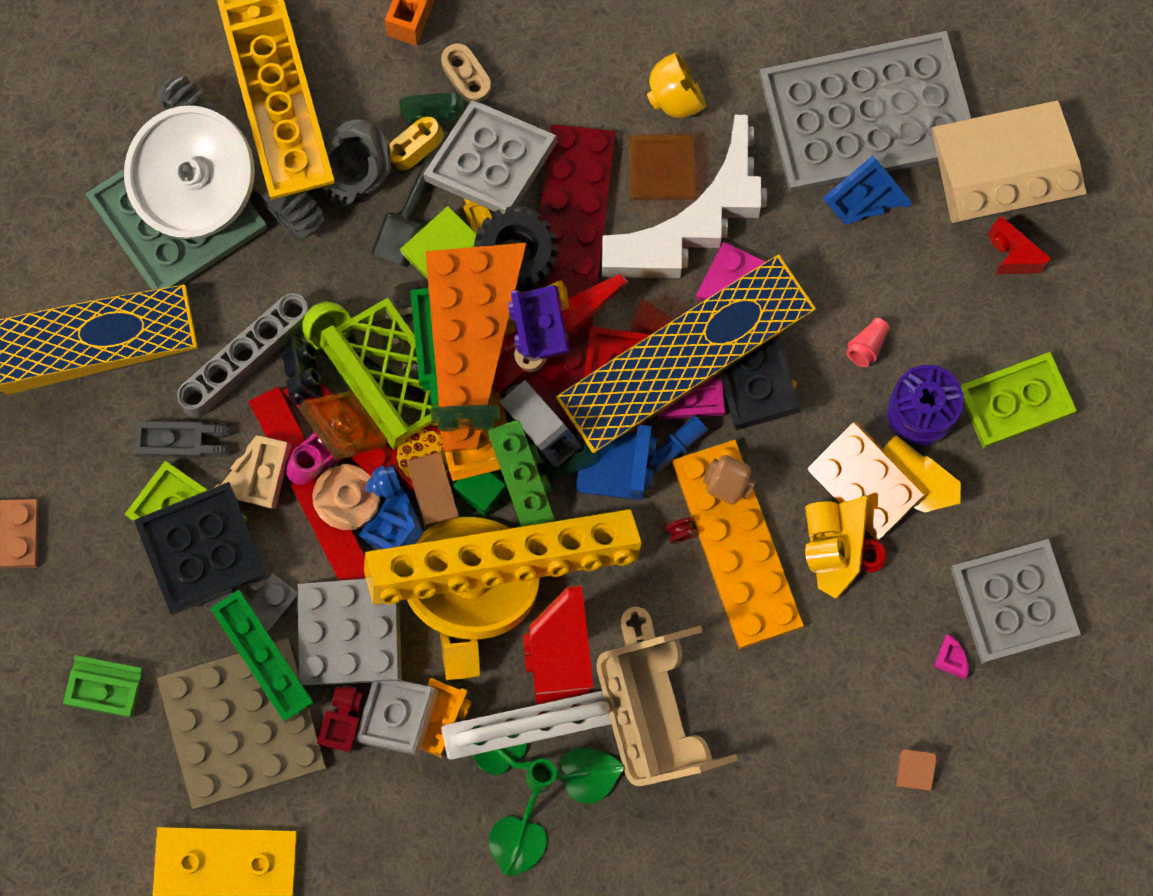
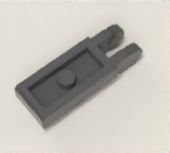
(177, 439)

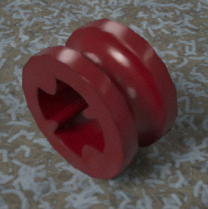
(681, 530)

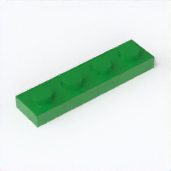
(262, 656)

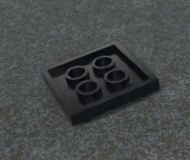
(200, 548)

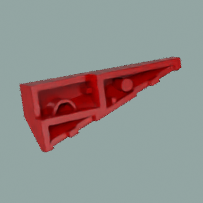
(580, 310)

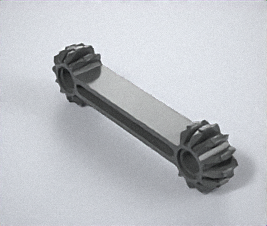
(295, 212)

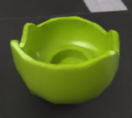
(320, 318)

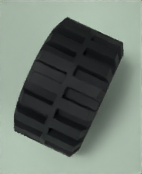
(528, 230)

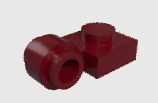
(340, 728)

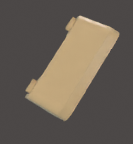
(647, 714)

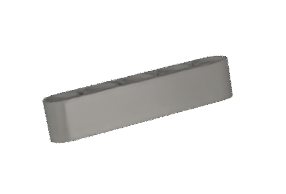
(237, 370)

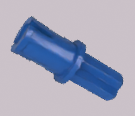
(677, 443)

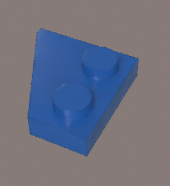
(865, 193)
(393, 523)

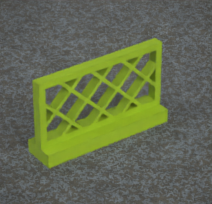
(362, 379)

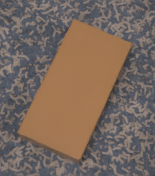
(432, 489)

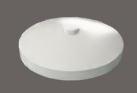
(189, 172)

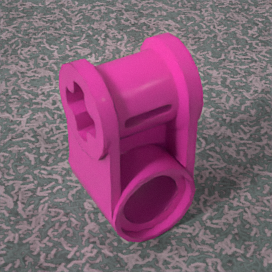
(315, 454)

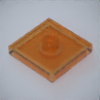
(662, 167)
(343, 424)

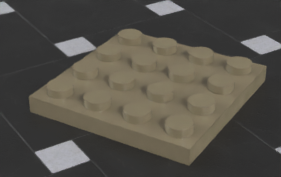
(232, 734)

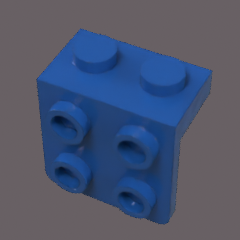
(621, 467)

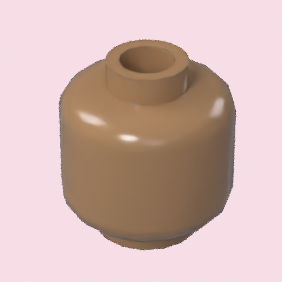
(729, 479)

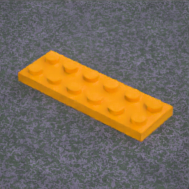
(738, 554)

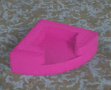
(952, 658)

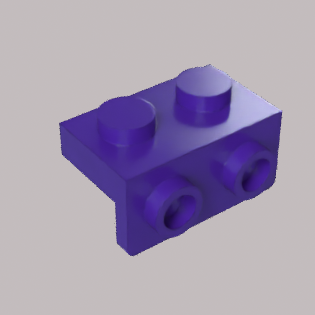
(539, 323)

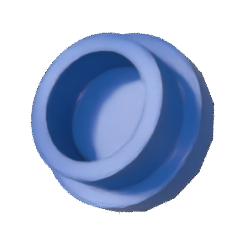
(383, 482)

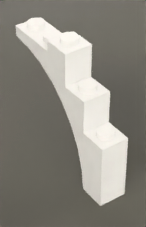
(659, 249)

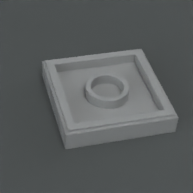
(397, 716)

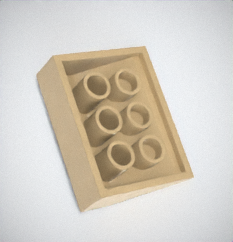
(1007, 161)

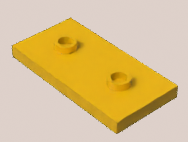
(224, 862)

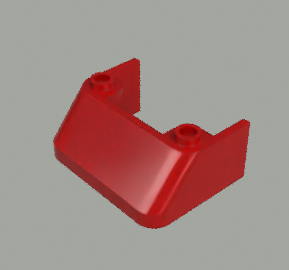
(559, 649)

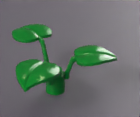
(588, 780)

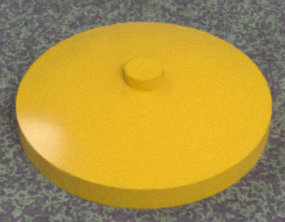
(477, 611)

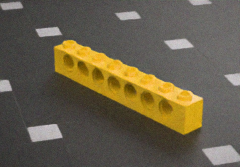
(486, 549)

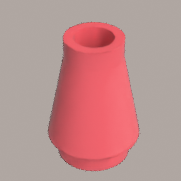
(867, 344)

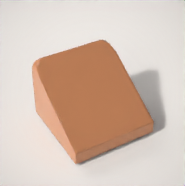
(916, 770)

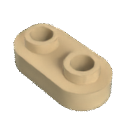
(466, 75)

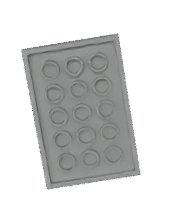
(826, 102)

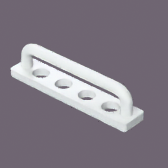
(460, 736)

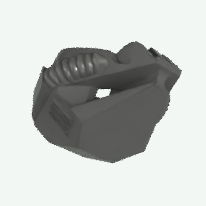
(357, 159)

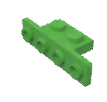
(521, 475)

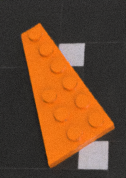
(469, 325)

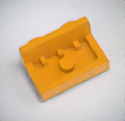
(448, 709)

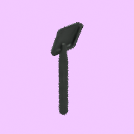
(398, 229)

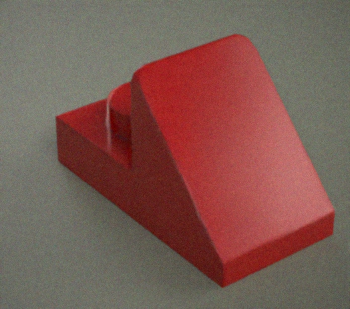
(1023, 255)

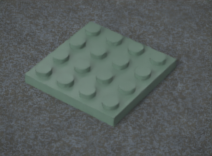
(160, 257)

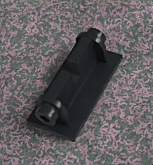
(302, 370)

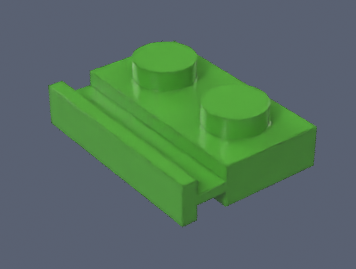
(103, 686)

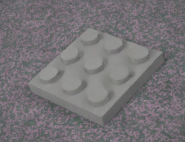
(490, 158)
(1015, 601)
(346, 635)

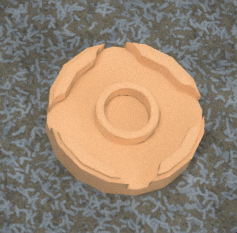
(342, 497)

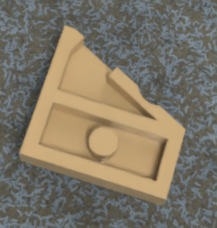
(260, 472)

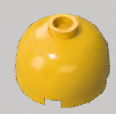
(674, 88)

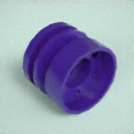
(922, 423)

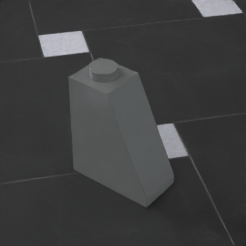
(540, 423)

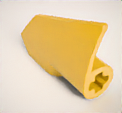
(939, 485)
(836, 542)

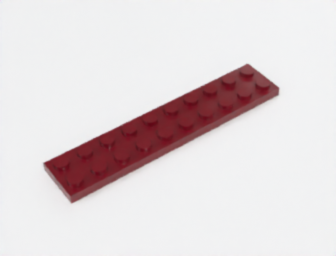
(576, 209)

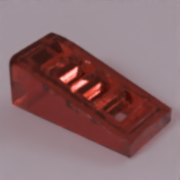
(648, 318)

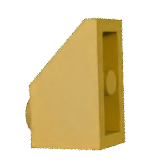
(460, 657)

